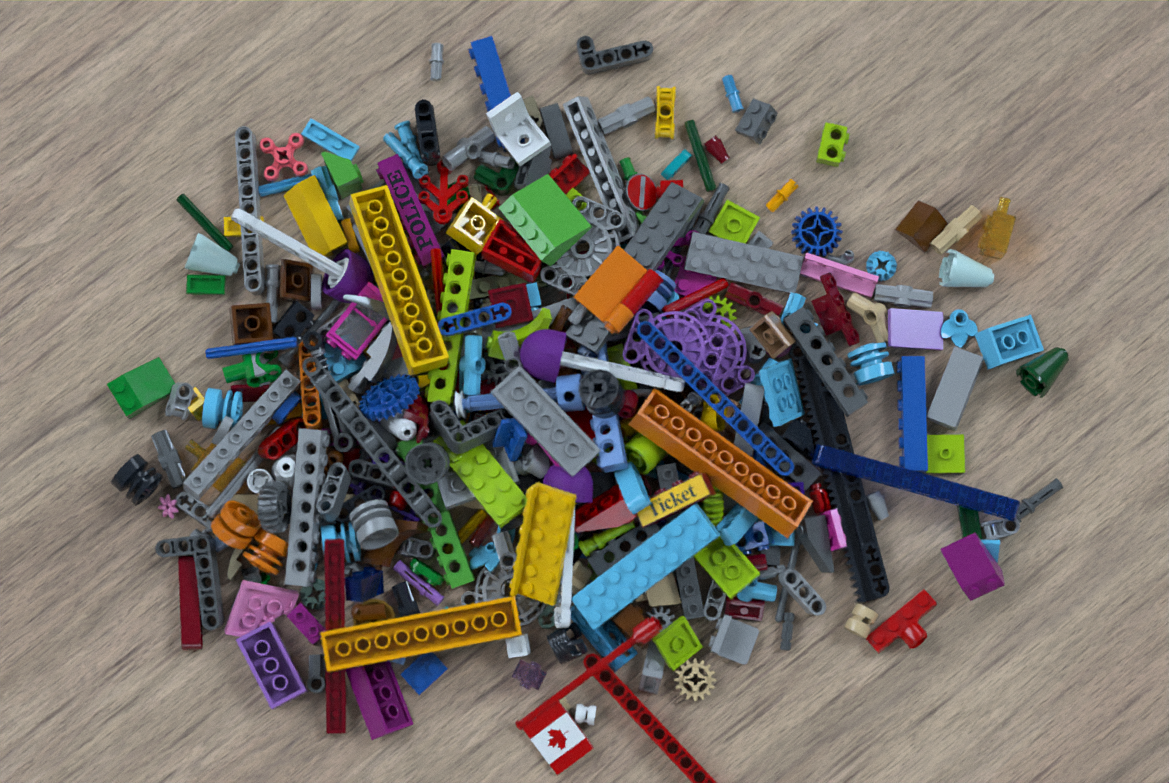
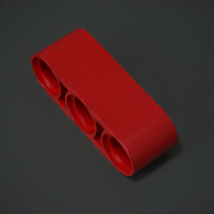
(276, 442)

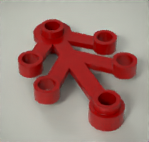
(443, 194)

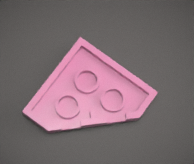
(258, 605)

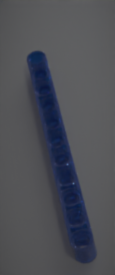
(916, 482)

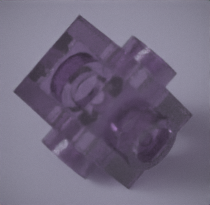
(533, 674)

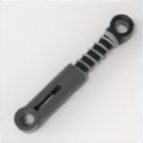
(318, 352)

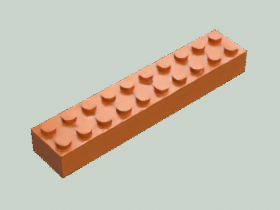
(724, 463)

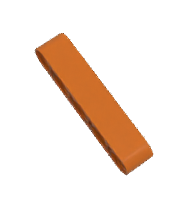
(309, 395)

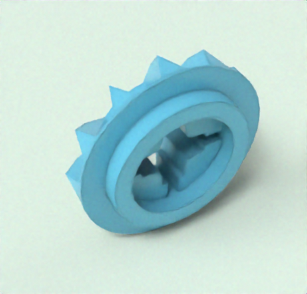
(882, 256)

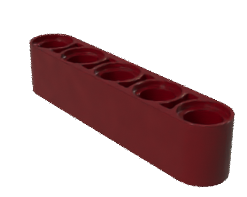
(189, 605)

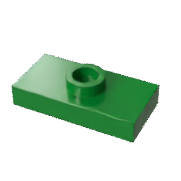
(206, 284)

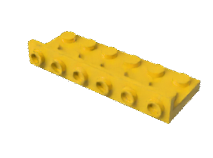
(542, 543)

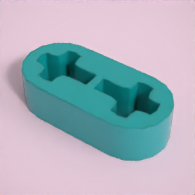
(676, 164)

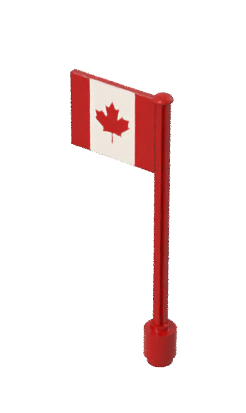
(552, 726)

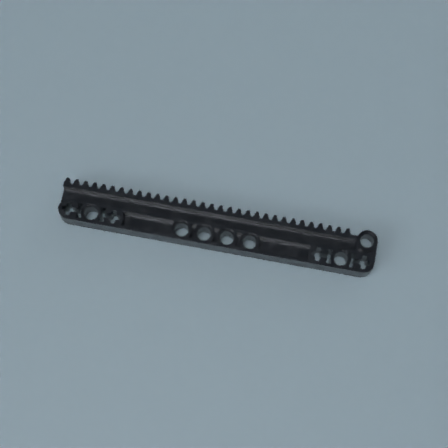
(855, 516)

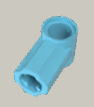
(758, 591)

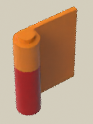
(618, 290)

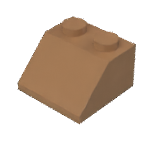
(772, 334)

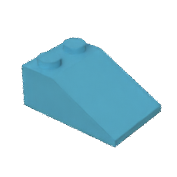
(1009, 342)

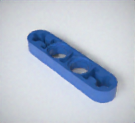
(475, 322)

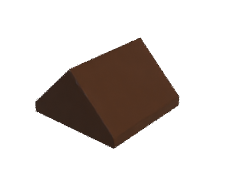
(922, 225)
(295, 281)

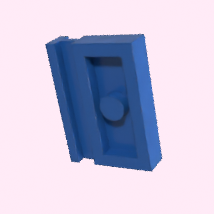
(424, 672)

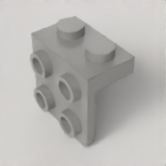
(733, 640)

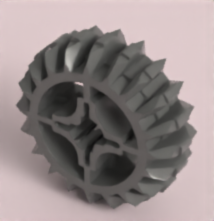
(274, 507)

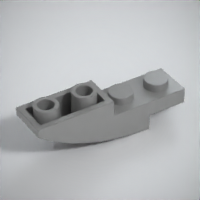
(381, 354)

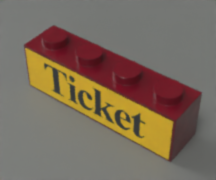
(676, 499)

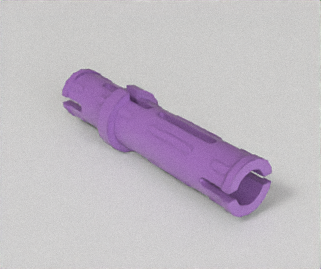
(436, 598)

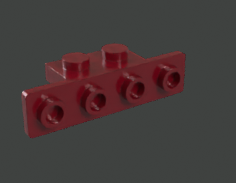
(833, 312)
(419, 413)

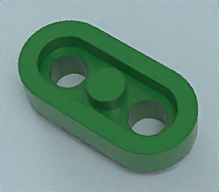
(433, 576)

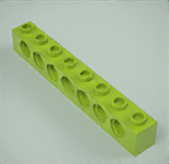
(454, 260)

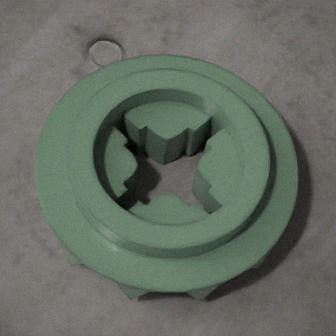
(311, 602)

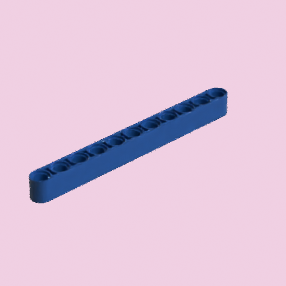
(723, 402)

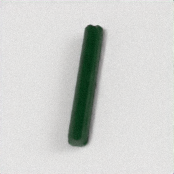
(700, 155)
(204, 222)

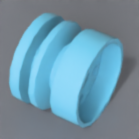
(870, 363)
(216, 408)
(351, 543)

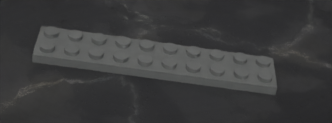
(649, 249)

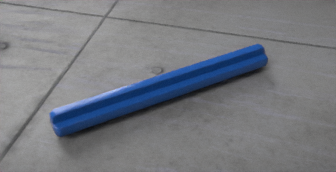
(248, 348)

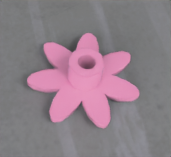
(168, 506)

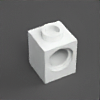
(518, 646)

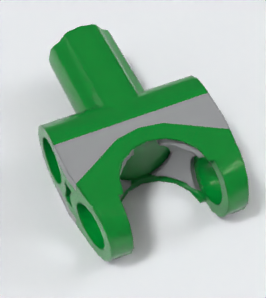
(253, 369)

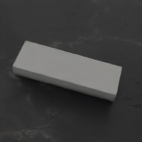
(955, 388)

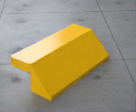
(315, 217)

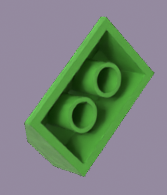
(344, 174)

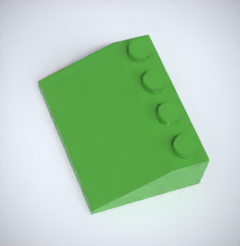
(545, 219)

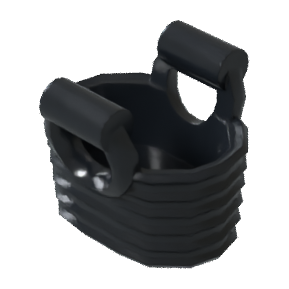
(564, 647)

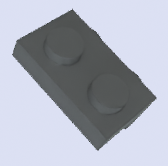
(757, 120)

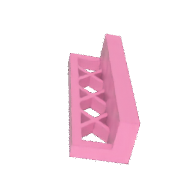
(846, 277)

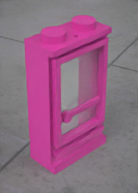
(356, 326)

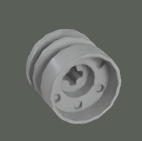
(373, 524)

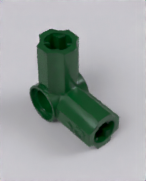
(491, 178)

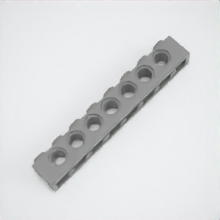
(601, 164)
(240, 435)
(299, 516)

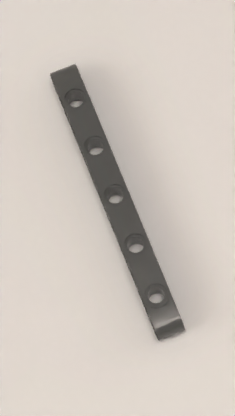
(372, 442)

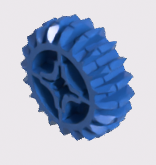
(825, 231)

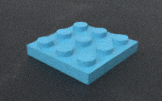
(782, 392)

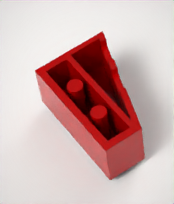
(511, 254)

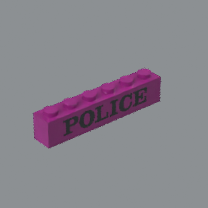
(410, 210)

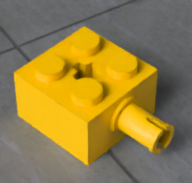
(474, 223)

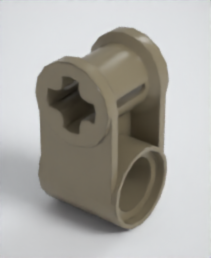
(533, 110)

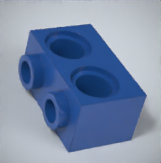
(752, 541)

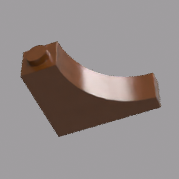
(383, 556)

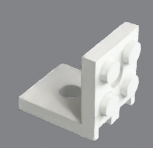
(511, 124)

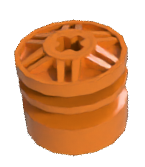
(267, 551)

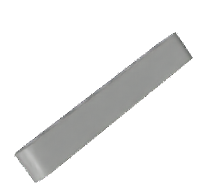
(751, 407)

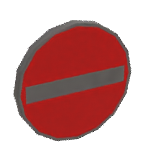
(641, 192)

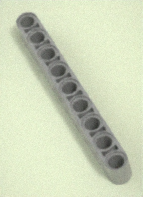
(249, 201)

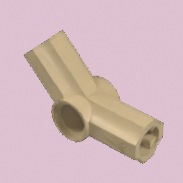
(867, 309)

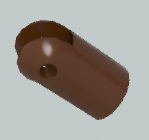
(369, 612)

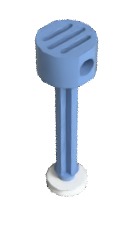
(558, 394)

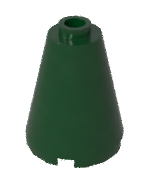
(1043, 371)

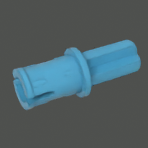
(732, 93)

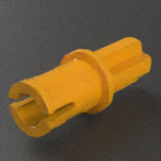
(782, 195)

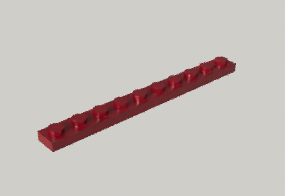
(335, 620)

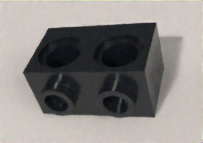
(289, 319)

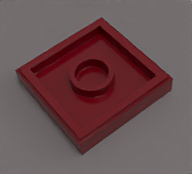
(517, 298)

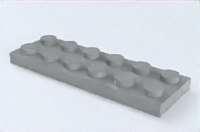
(743, 262)
(545, 421)

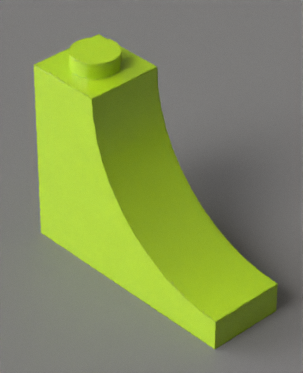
(542, 321)

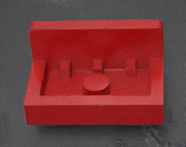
(570, 173)

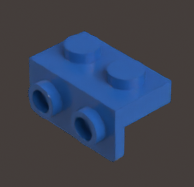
(510, 436)

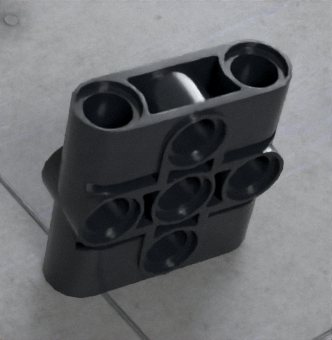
(427, 132)

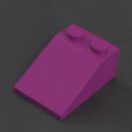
(973, 566)

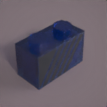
(364, 585)

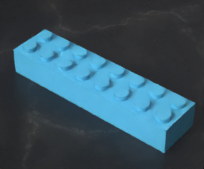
(645, 566)

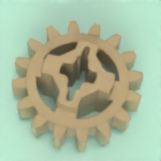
(695, 688)

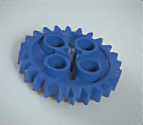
(389, 397)

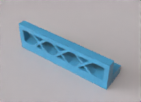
(601, 640)

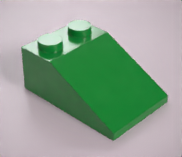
(141, 387)

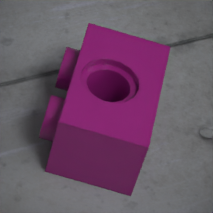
(306, 623)

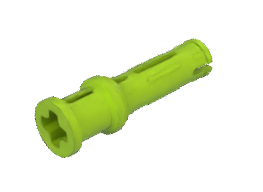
(599, 539)

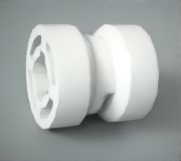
(581, 711)

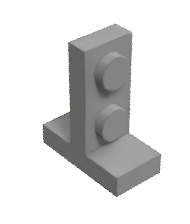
(652, 670)

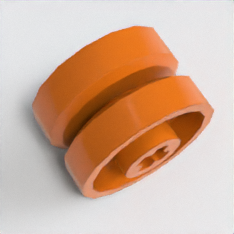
(236, 524)

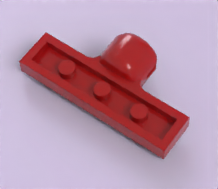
(904, 624)

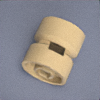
(861, 620)

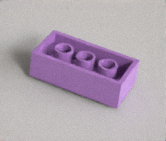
(272, 665)

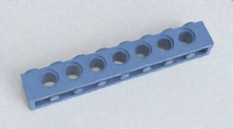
(617, 458)

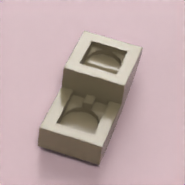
(235, 566)

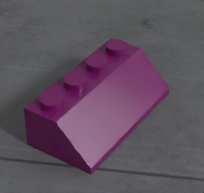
(379, 698)

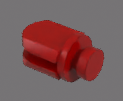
(819, 498)

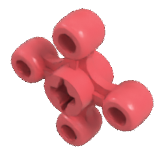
(284, 163)

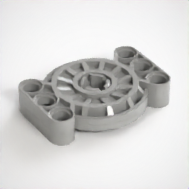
(581, 267)
(494, 588)

